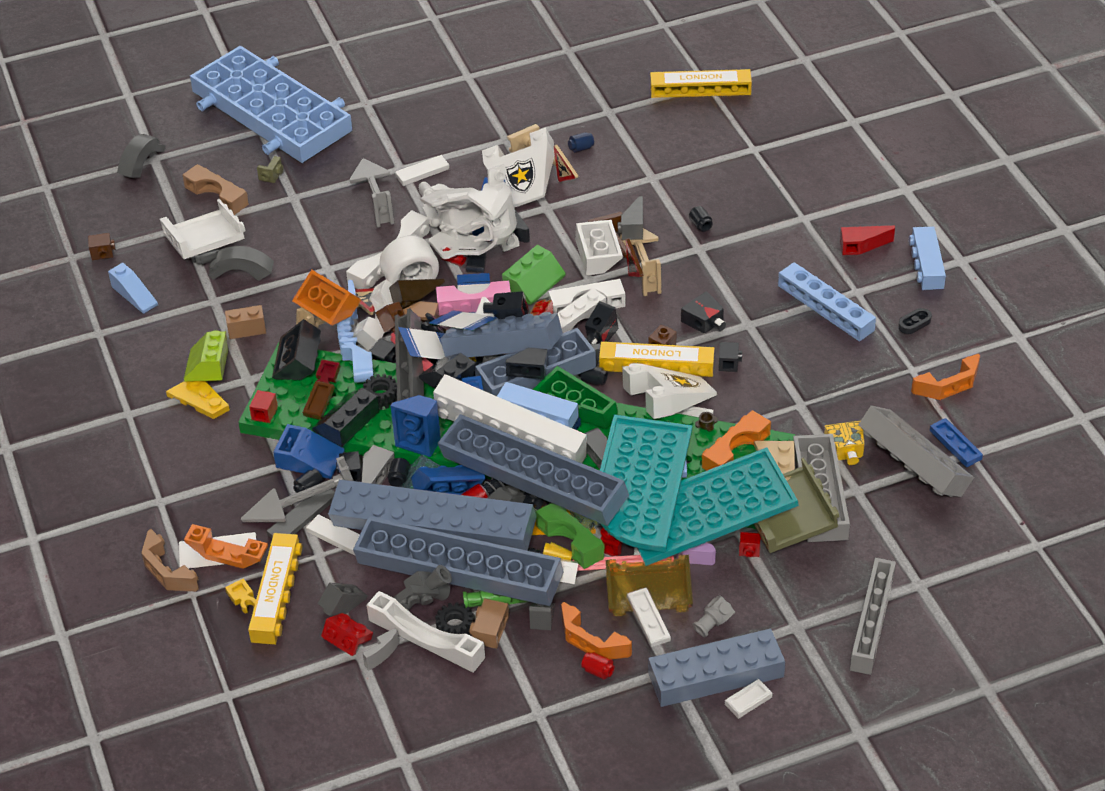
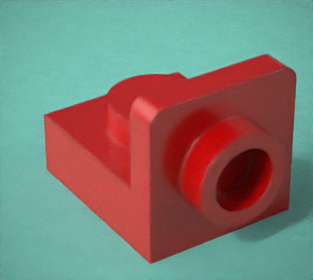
(749, 544)

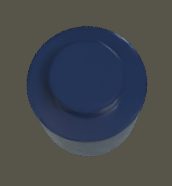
(580, 142)

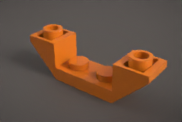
(927, 385)
(201, 541)
(613, 648)

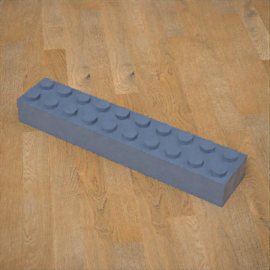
(534, 469)
(459, 515)
(469, 561)

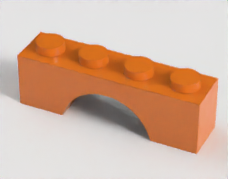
(749, 429)

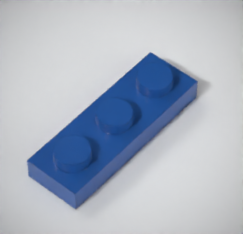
(956, 442)

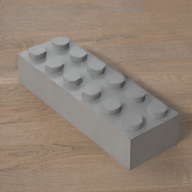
(916, 452)
(821, 454)

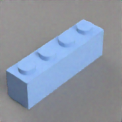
(927, 258)
(541, 403)

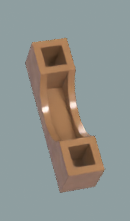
(202, 180)

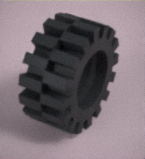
(382, 383)
(454, 612)

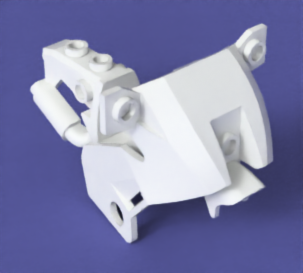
(467, 210)

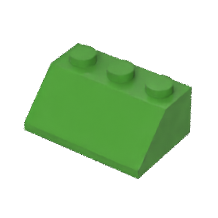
(534, 274)

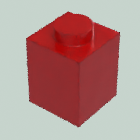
(263, 406)

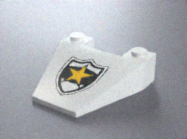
(525, 169)
(665, 389)

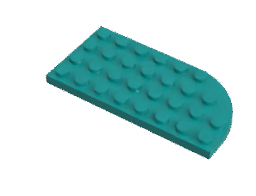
(651, 463)
(725, 502)

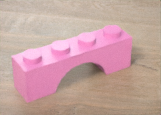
(451, 299)

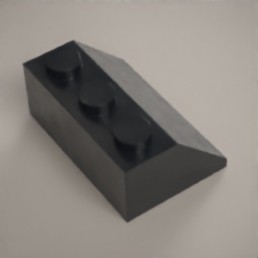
(297, 352)
(348, 417)

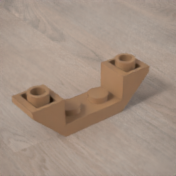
(178, 580)

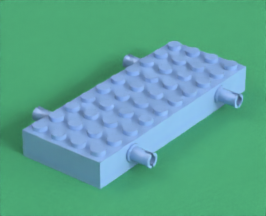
(271, 104)

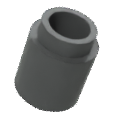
(206, 257)

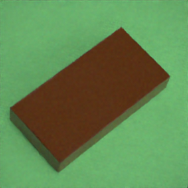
(318, 400)

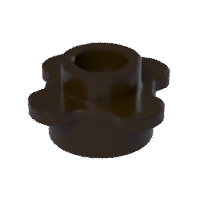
(706, 421)

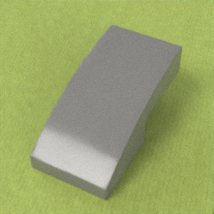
(386, 645)

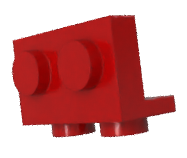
(345, 633)

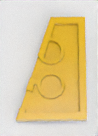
(200, 396)

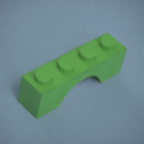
(556, 521)

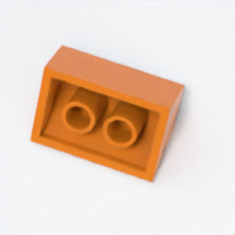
(326, 299)

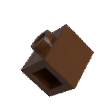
(101, 246)
(387, 316)
(663, 336)

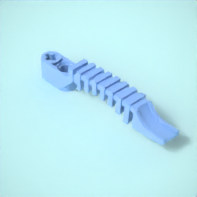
(361, 358)

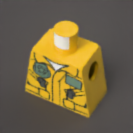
(848, 441)

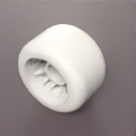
(408, 259)

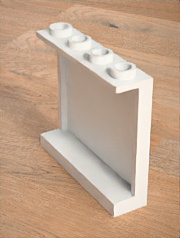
(204, 232)

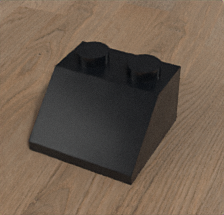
(455, 366)

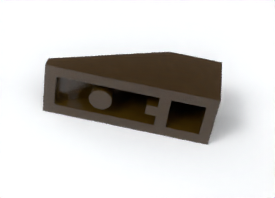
(411, 291)

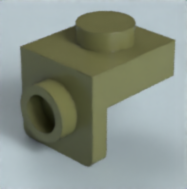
(272, 172)

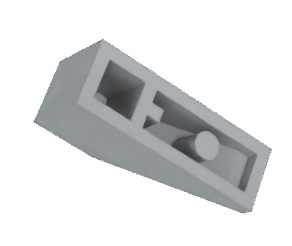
(376, 465)

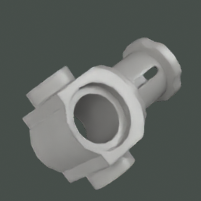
(715, 613)

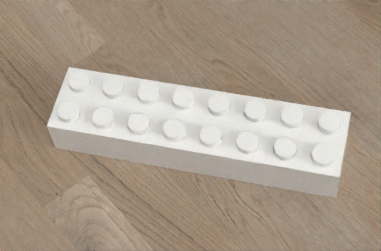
(461, 398)

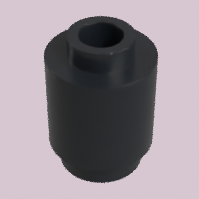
(700, 218)
(595, 376)
(398, 472)
(307, 480)

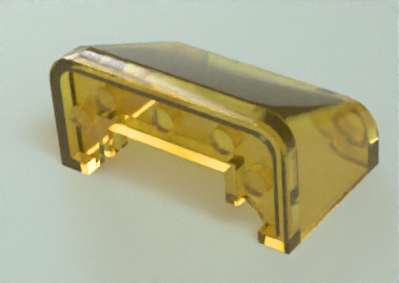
(665, 580)

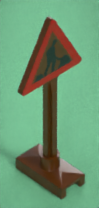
(627, 250)

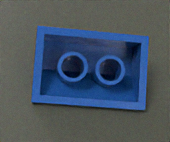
(416, 424)
(446, 479)

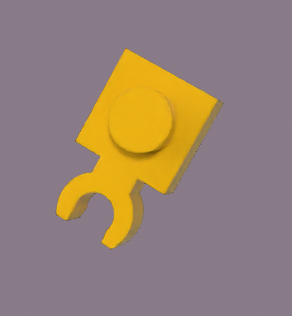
(241, 594)

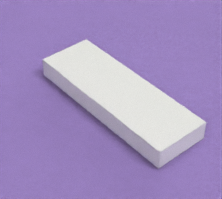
(422, 170)
(337, 536)
(648, 617)

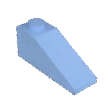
(131, 288)

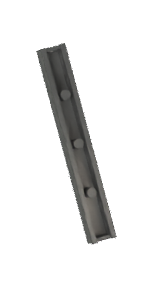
(407, 367)

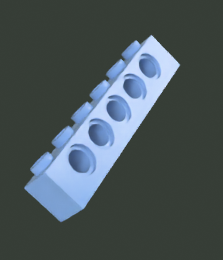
(827, 301)

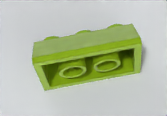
(207, 358)

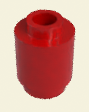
(598, 665)

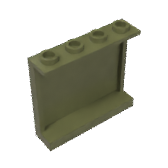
(802, 522)

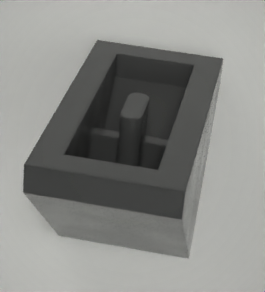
(541, 616)

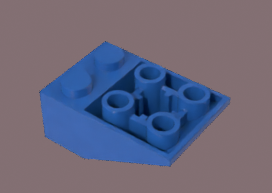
(305, 450)

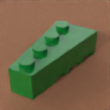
(592, 404)

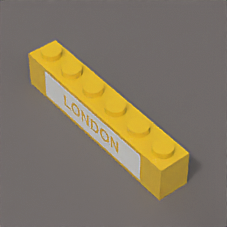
(700, 83)
(683, 359)
(275, 588)

